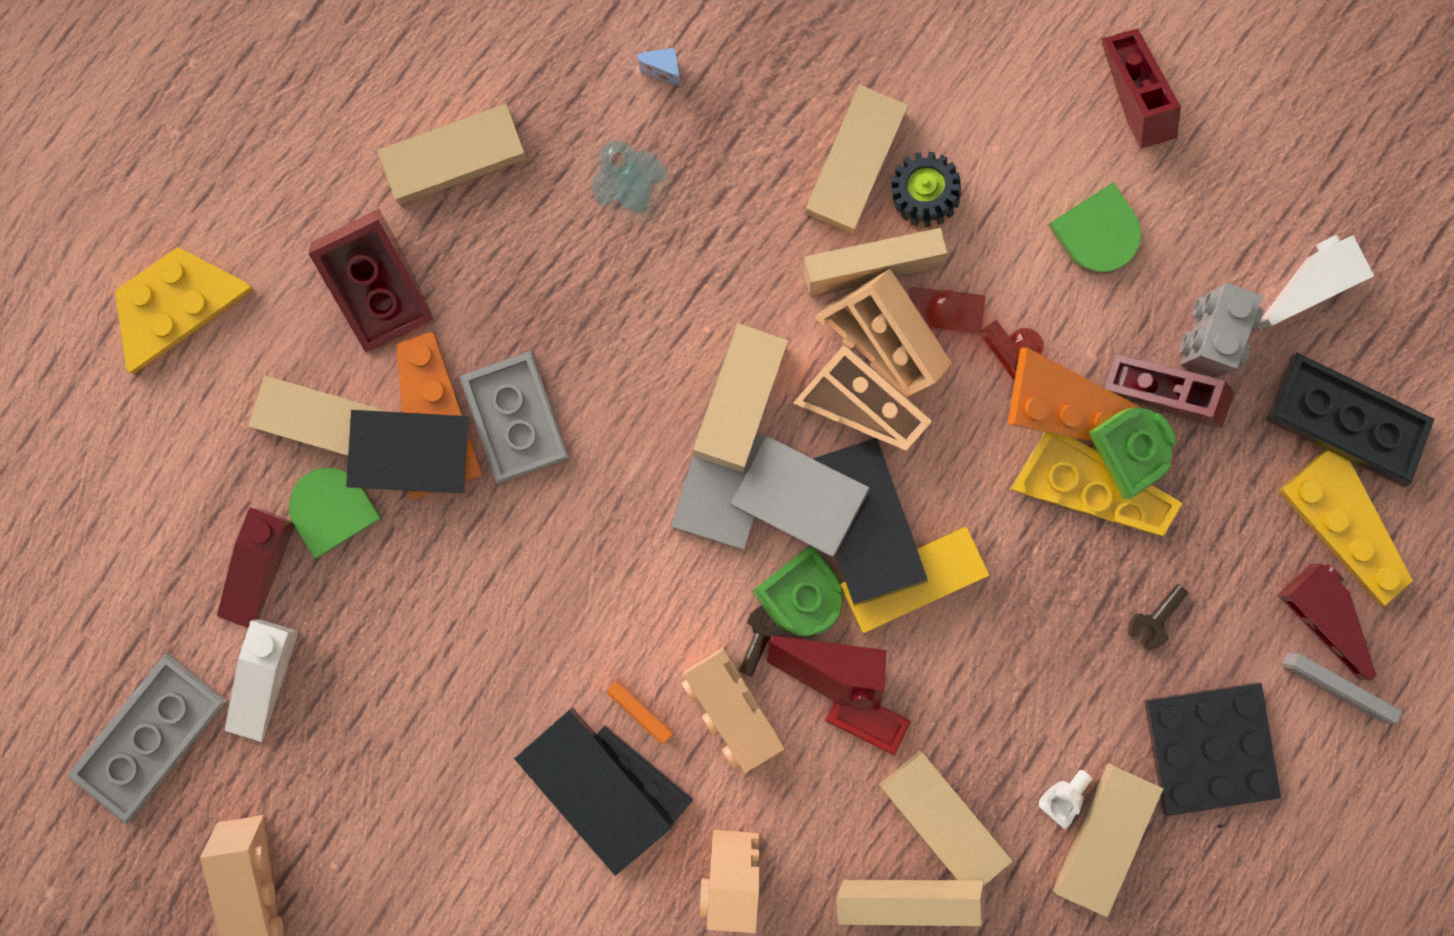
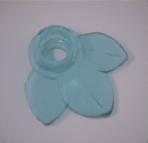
(629, 181)

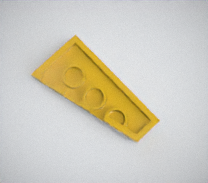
(1076, 478)
(1343, 517)

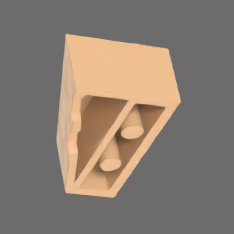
(889, 332)
(862, 399)
(732, 711)
(241, 879)
(732, 889)

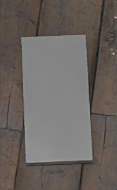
(147, 738)

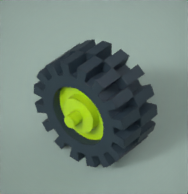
(926, 189)

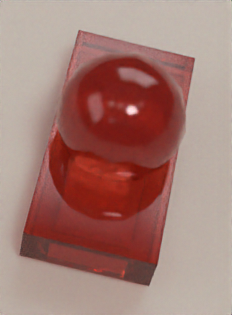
(949, 309)
(1007, 347)

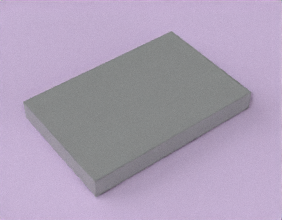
(514, 417)
(800, 496)
(707, 500)

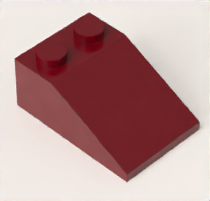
(370, 280)

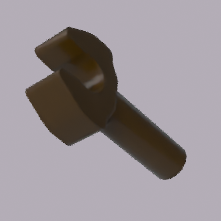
(1157, 618)
(758, 642)

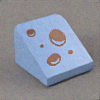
(661, 65)

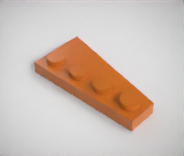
(429, 390)
(1058, 399)

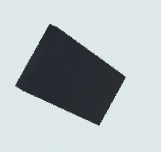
(1351, 420)
(879, 548)
(594, 791)

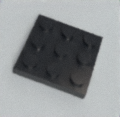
(1212, 749)

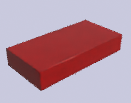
(878, 727)

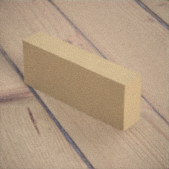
(451, 154)
(855, 159)
(859, 263)
(739, 398)
(304, 414)
(944, 821)
(1107, 840)
(911, 902)

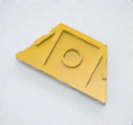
(171, 303)

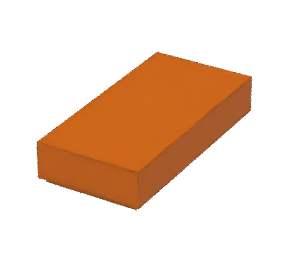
(639, 711)

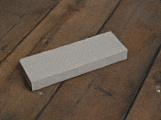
(1341, 688)

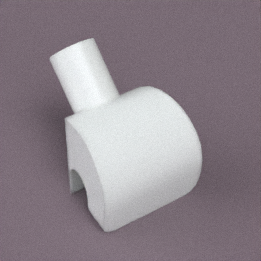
(1065, 799)

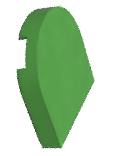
(1099, 231)
(1135, 448)
(328, 511)
(802, 595)

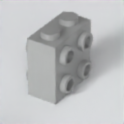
(1221, 330)

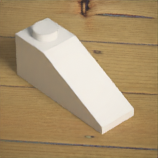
(1321, 276)
(259, 678)

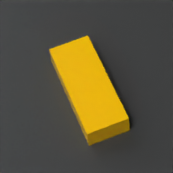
(949, 566)

